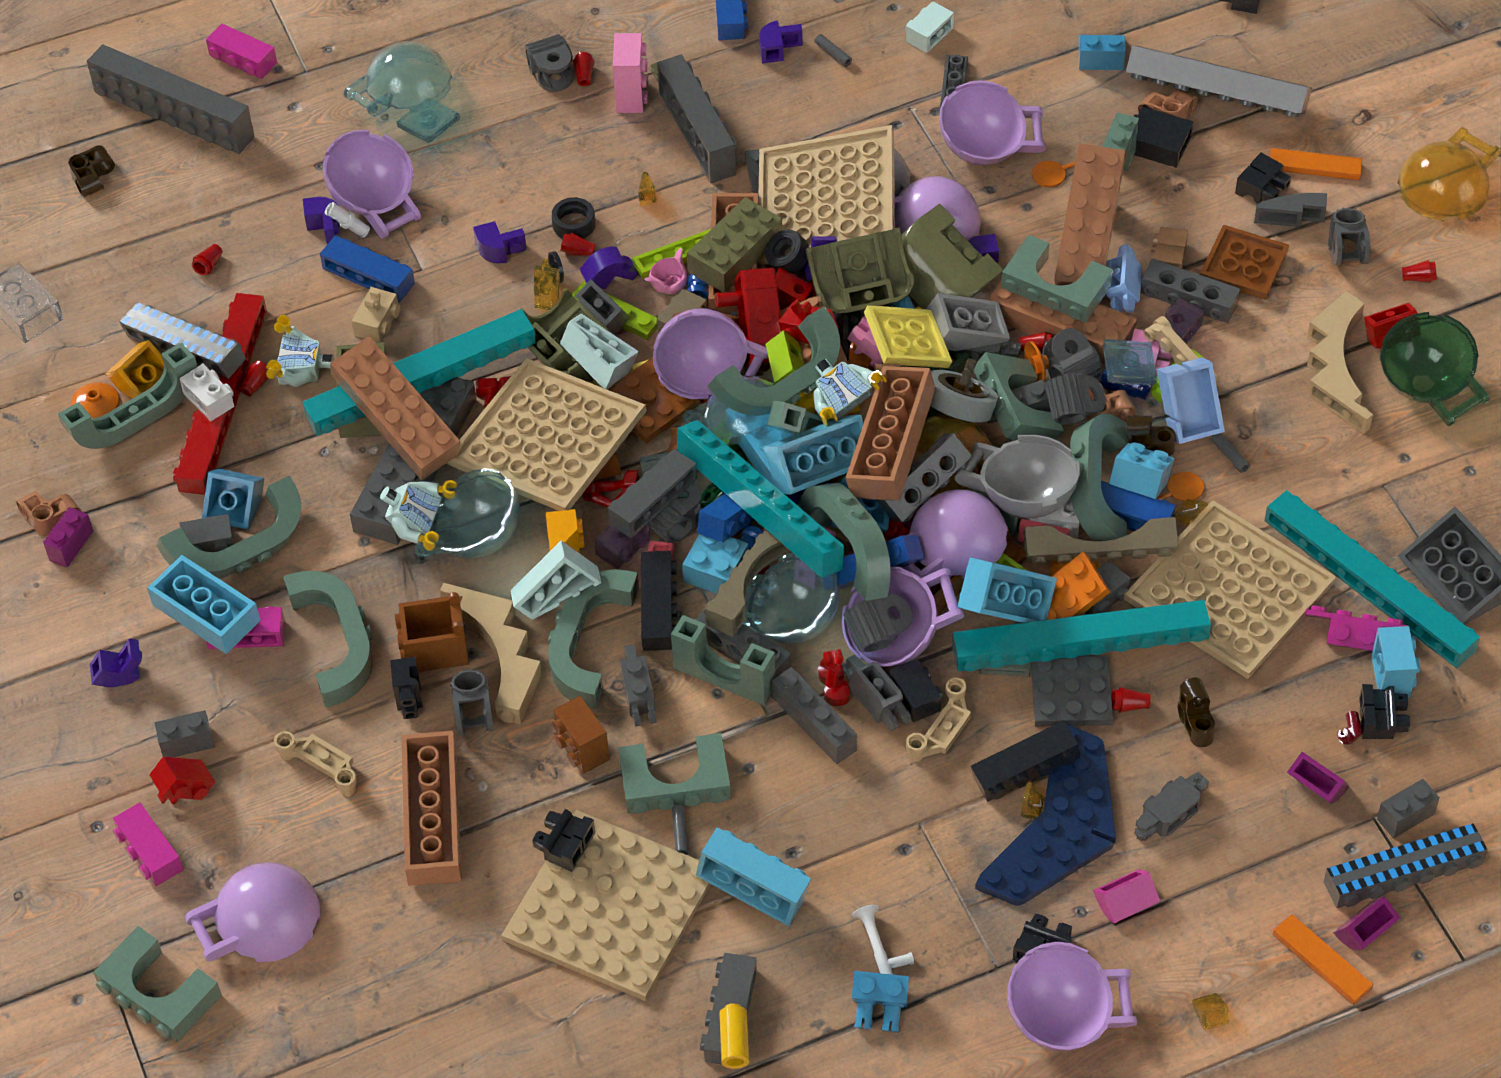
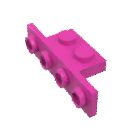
(1352, 631)

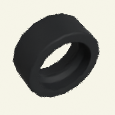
(570, 206)

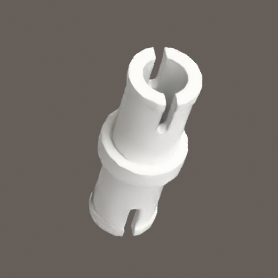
(347, 220)

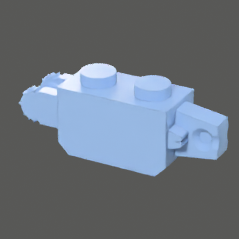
(1125, 280)

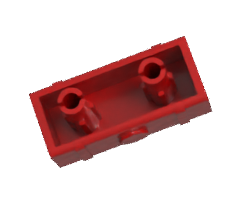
(757, 307)

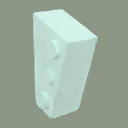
(598, 351)
(554, 579)

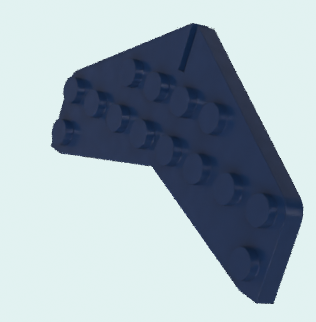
(1065, 836)

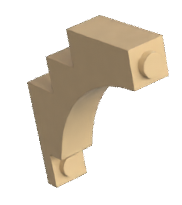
(1333, 383)
(492, 620)

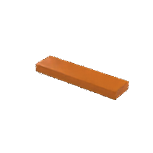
(1318, 163)
(1322, 959)

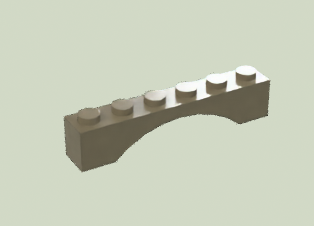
(1049, 544)
(728, 609)

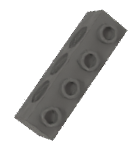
(1171, 283)
(955, 459)
(736, 646)

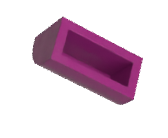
(1318, 778)
(1367, 924)

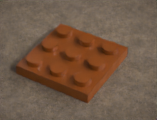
(1245, 261)
(662, 405)

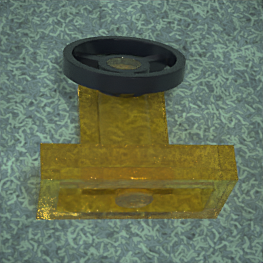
(547, 281)

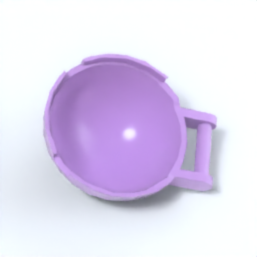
(987, 124)
(370, 178)
(930, 191)
(699, 347)
(954, 529)
(925, 616)
(259, 913)
(1065, 997)

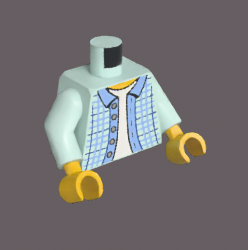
(298, 356)
(842, 388)
(414, 509)

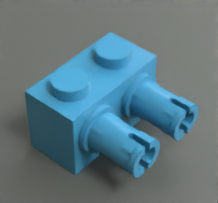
(882, 989)

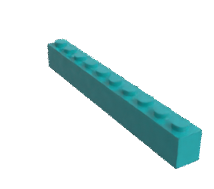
(431, 367)
(761, 499)
(1372, 578)
(1081, 635)

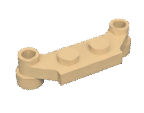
(1170, 341)
(945, 727)
(320, 756)

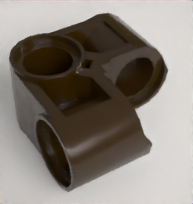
(88, 166)
(1152, 437)
(1195, 712)

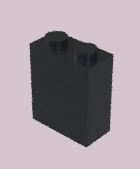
(1162, 136)

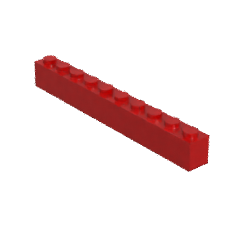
(207, 438)

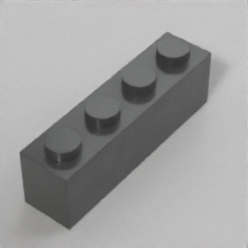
(652, 493)
(814, 715)
(735, 986)

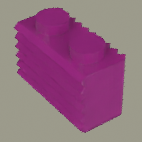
(68, 537)

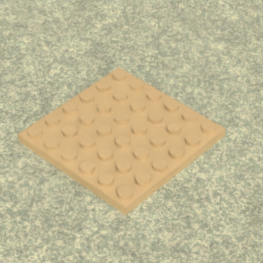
(831, 184)
(548, 433)
(1248, 581)
(613, 912)

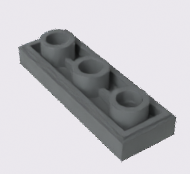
(954, 74)

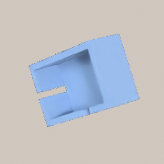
(1191, 399)

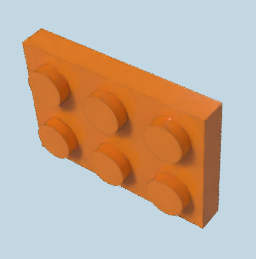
(1077, 588)

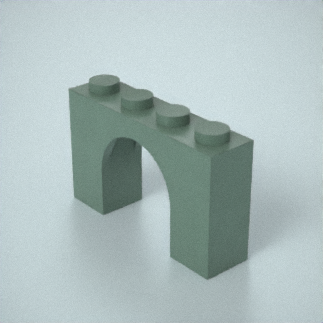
(1123, 136)
(1074, 300)
(1015, 418)
(696, 658)
(647, 793)
(169, 1014)

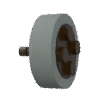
(962, 395)

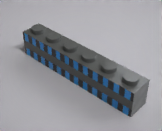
(165, 332)
(1405, 866)

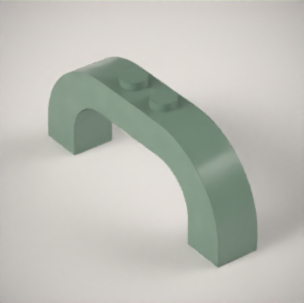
(755, 401)
(135, 413)
(792, 418)
(1087, 500)
(870, 549)
(240, 556)
(325, 589)
(571, 681)

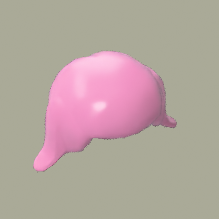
(668, 275)

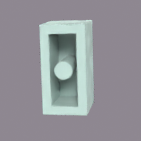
(929, 27)

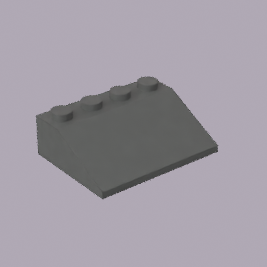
(1457, 566)

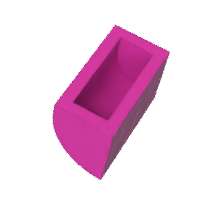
(1127, 895)

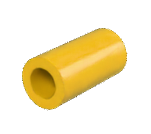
(734, 1036)

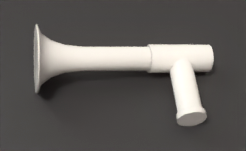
(885, 965)

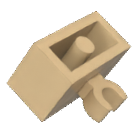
(375, 314)

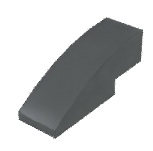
(1291, 209)

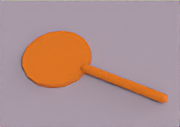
(1050, 173)
(1184, 486)

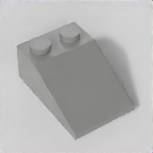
(968, 321)

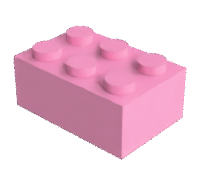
(629, 72)

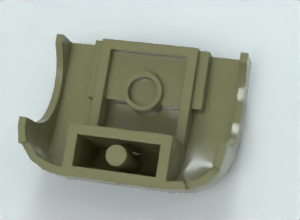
(944, 259)
(860, 271)
(549, 332)

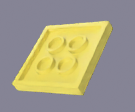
(907, 336)

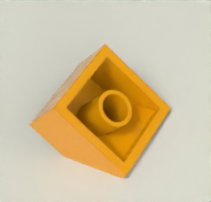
(137, 370)
(566, 528)

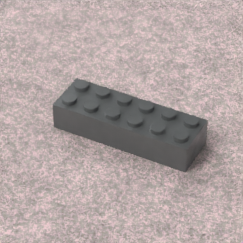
(697, 118)

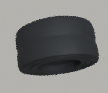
(779, 244)

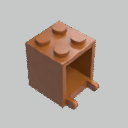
(432, 632)

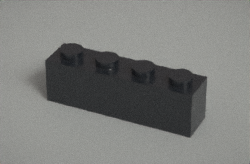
(657, 600)
(1025, 761)

